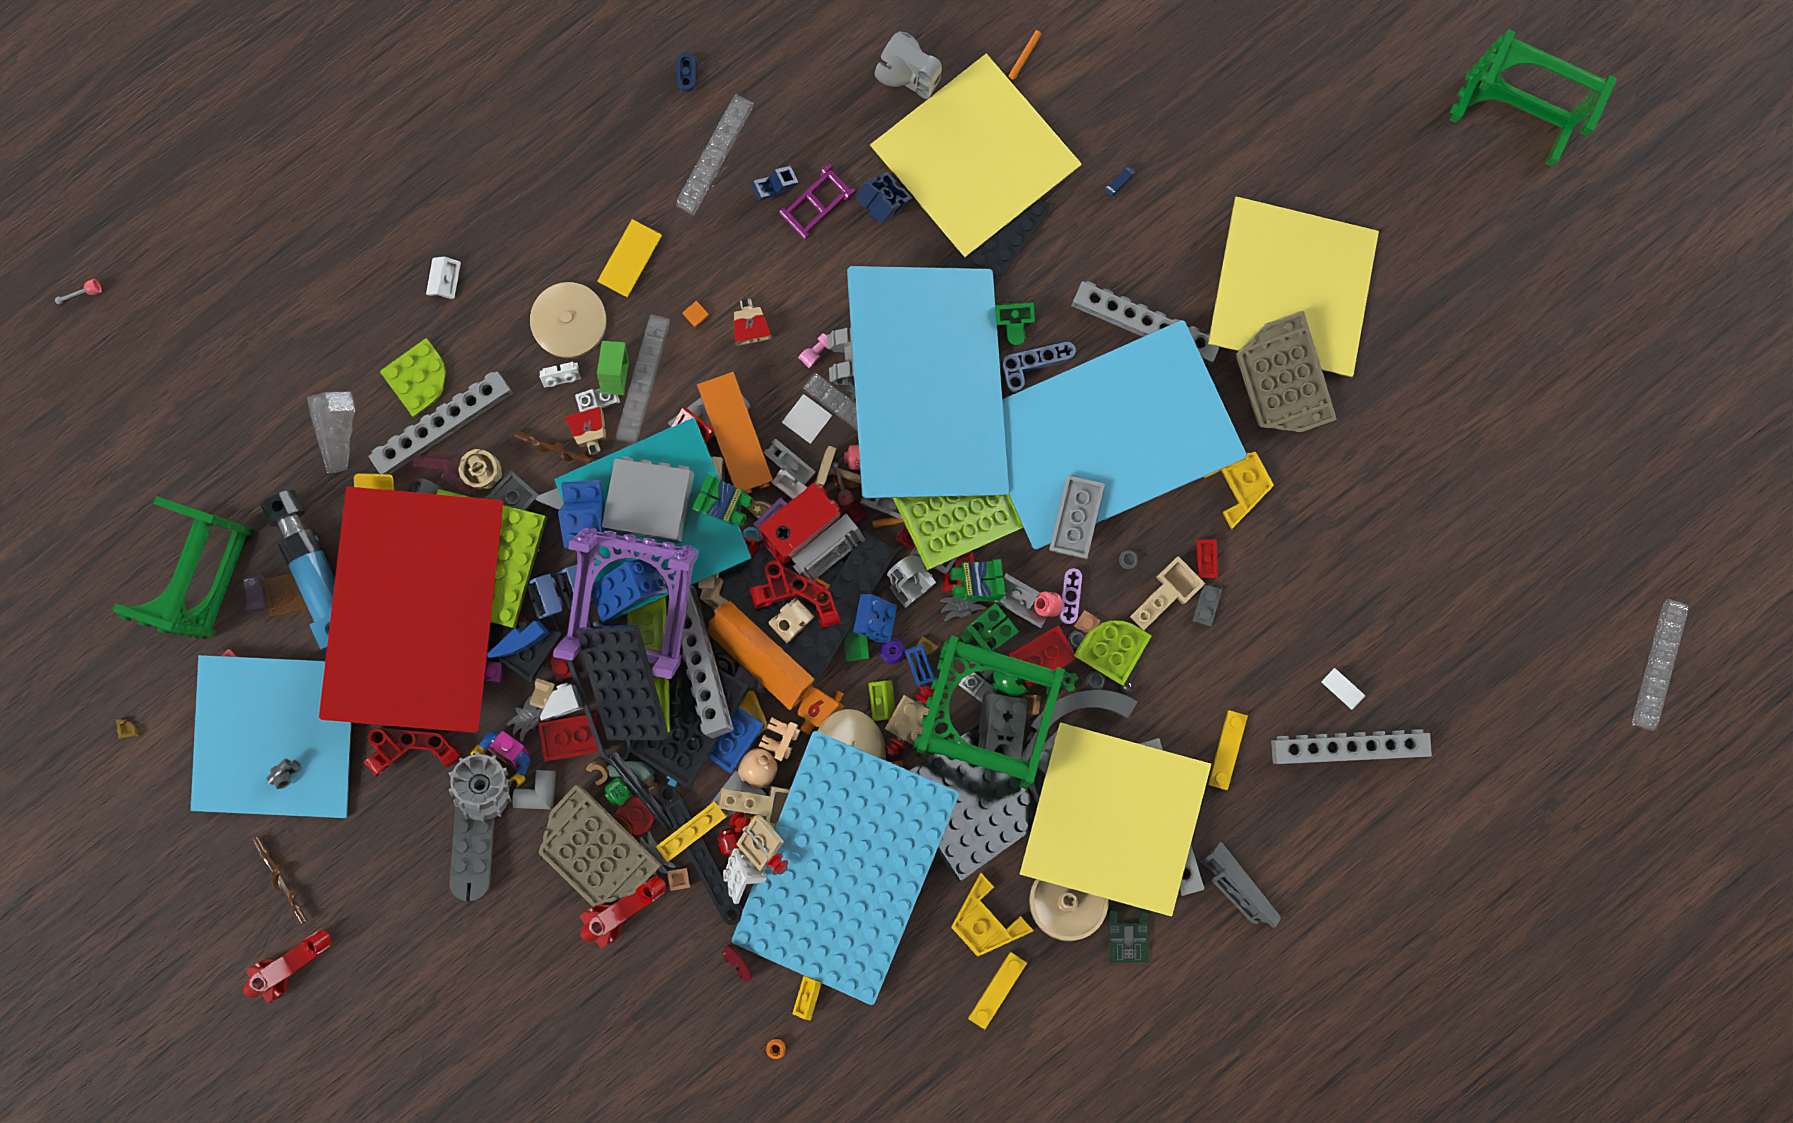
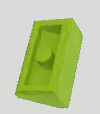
(882, 700)

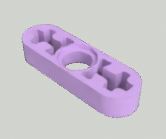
(1067, 581)

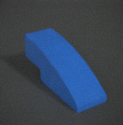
(519, 640)

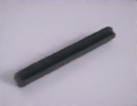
(641, 792)

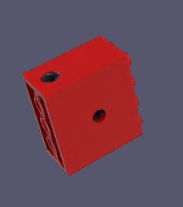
(798, 523)

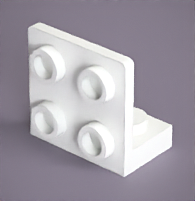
(739, 873)

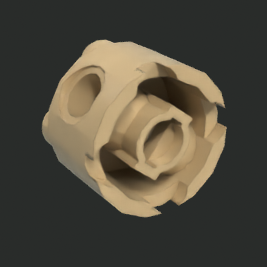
(480, 469)
(791, 620)

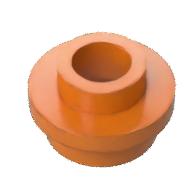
(776, 1055)

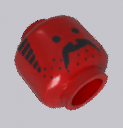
(727, 840)

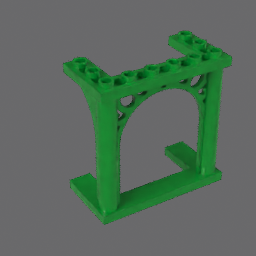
(1486, 84)
(169, 608)
(935, 743)

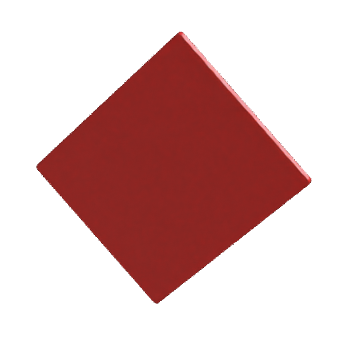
(411, 610)

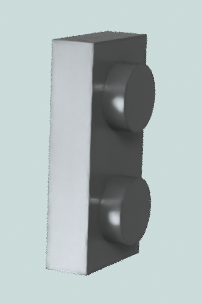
(1206, 605)

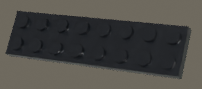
(857, 577)

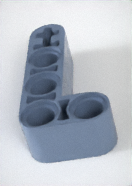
(1040, 362)

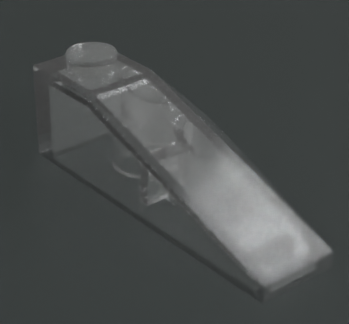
(332, 423)

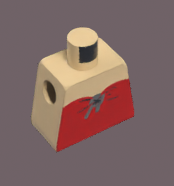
(750, 324)
(588, 428)

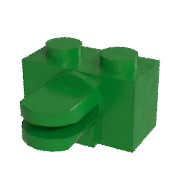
(1015, 317)

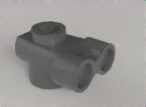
(280, 773)

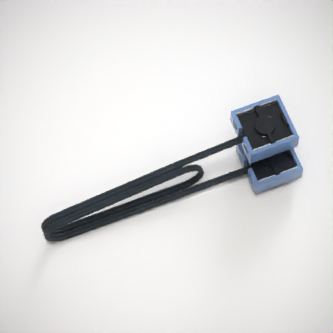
(547, 604)

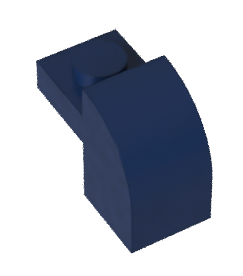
(776, 185)

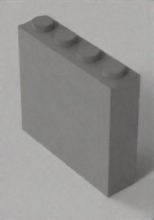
(648, 499)

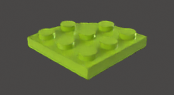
(417, 377)
(1113, 649)

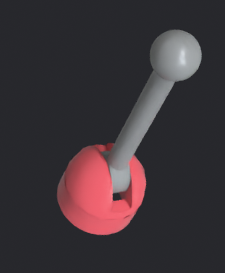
(91, 287)
(844, 496)

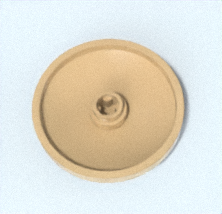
(568, 320)
(855, 730)
(1065, 911)

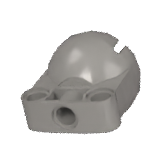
(908, 66)

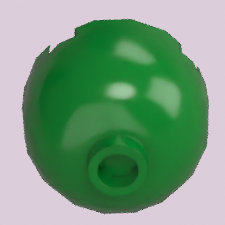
(1008, 685)

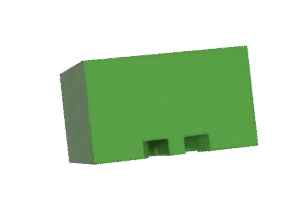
(612, 368)

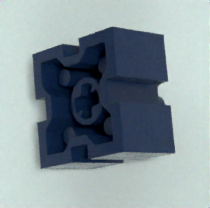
(883, 197)

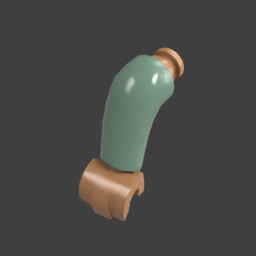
(641, 770)

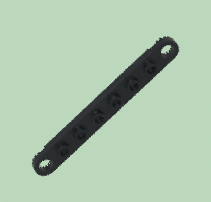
(701, 857)

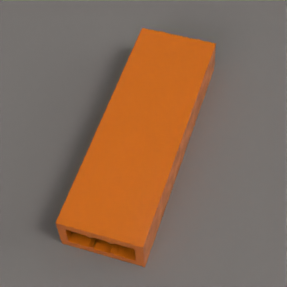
(735, 432)
(759, 655)

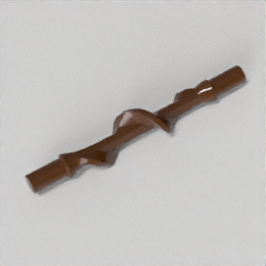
(557, 447)
(277, 881)

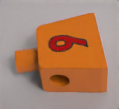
(816, 708)

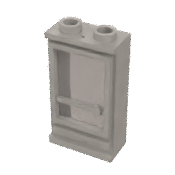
(827, 548)

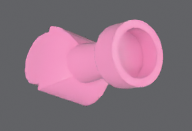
(811, 356)

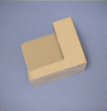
(712, 596)
(541, 693)

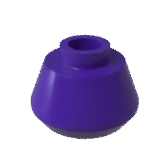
(898, 653)

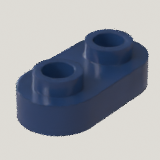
(686, 73)

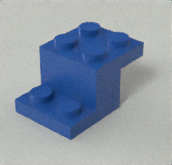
(581, 508)

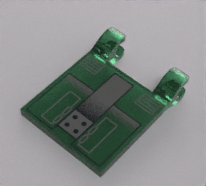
(1128, 940)

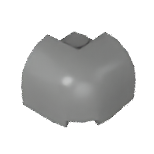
(910, 579)

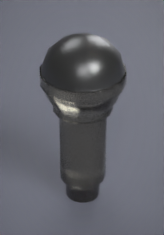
(1128, 686)

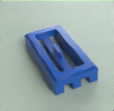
(914, 650)

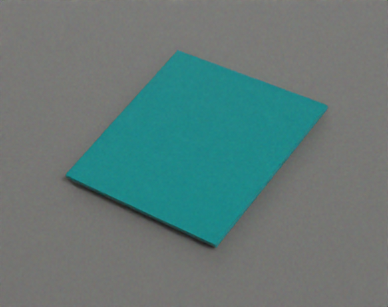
(717, 541)

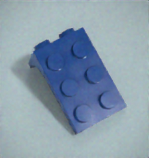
(625, 587)

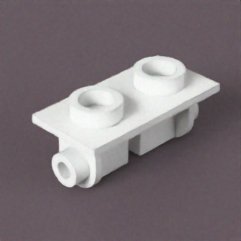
(552, 377)
(787, 484)

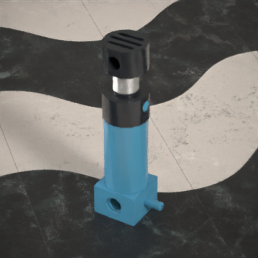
(305, 559)

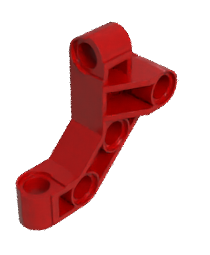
(781, 588)
(394, 747)
(605, 921)
(272, 975)

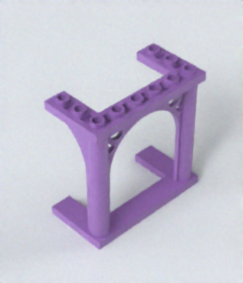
(681, 560)

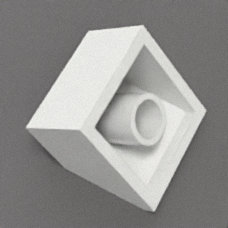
(562, 702)

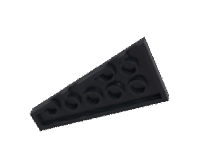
(1004, 246)
(530, 660)

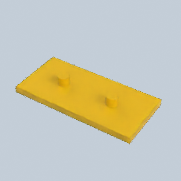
(629, 258)

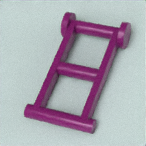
(846, 194)

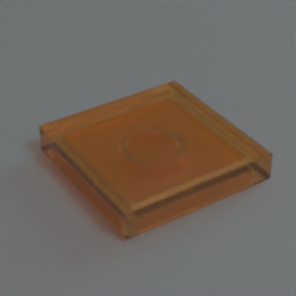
(283, 596)

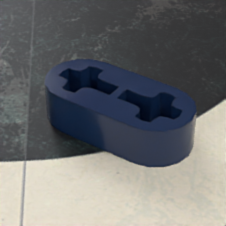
(1120, 181)

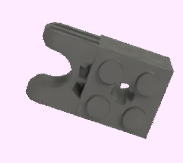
(1002, 724)

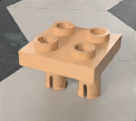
(781, 749)

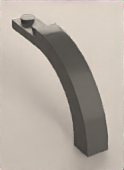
(1102, 699)

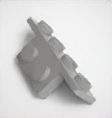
(1019, 600)

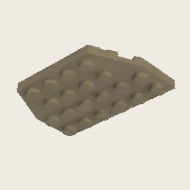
(1285, 376)
(594, 850)

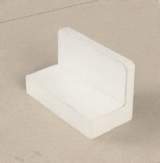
(443, 277)

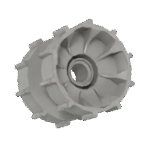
(841, 342)
(476, 771)

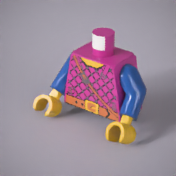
(507, 750)

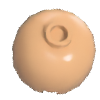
(758, 768)

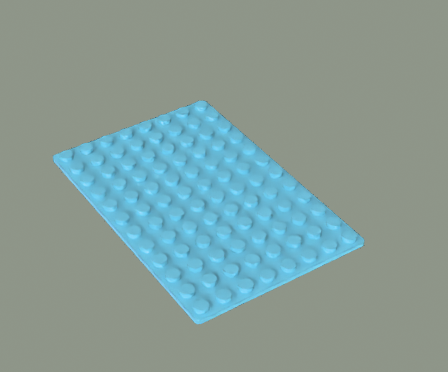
(927, 382)
(1126, 420)
(856, 859)

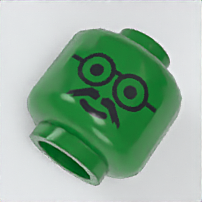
(618, 791)

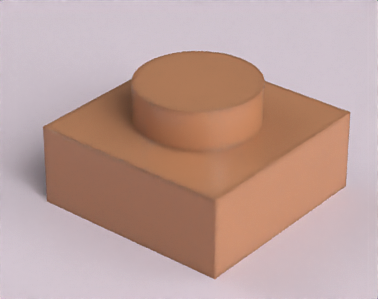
(1086, 622)
(1033, 704)
(678, 879)

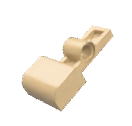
(1177, 582)
(753, 803)

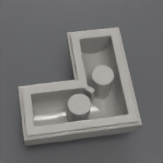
(539, 798)

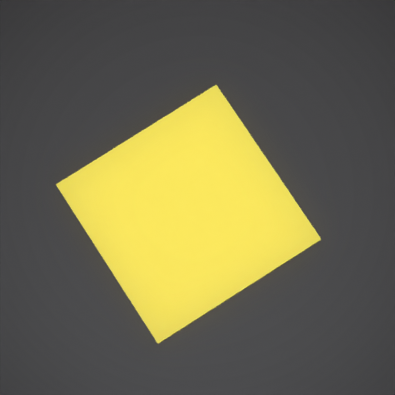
(975, 155)
(1290, 264)
(1115, 819)

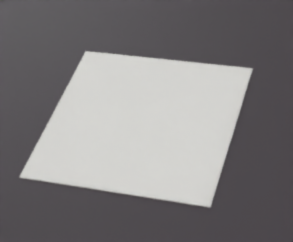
(807, 418)

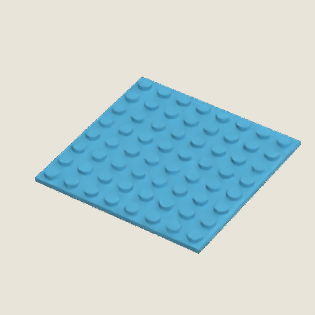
(254, 718)

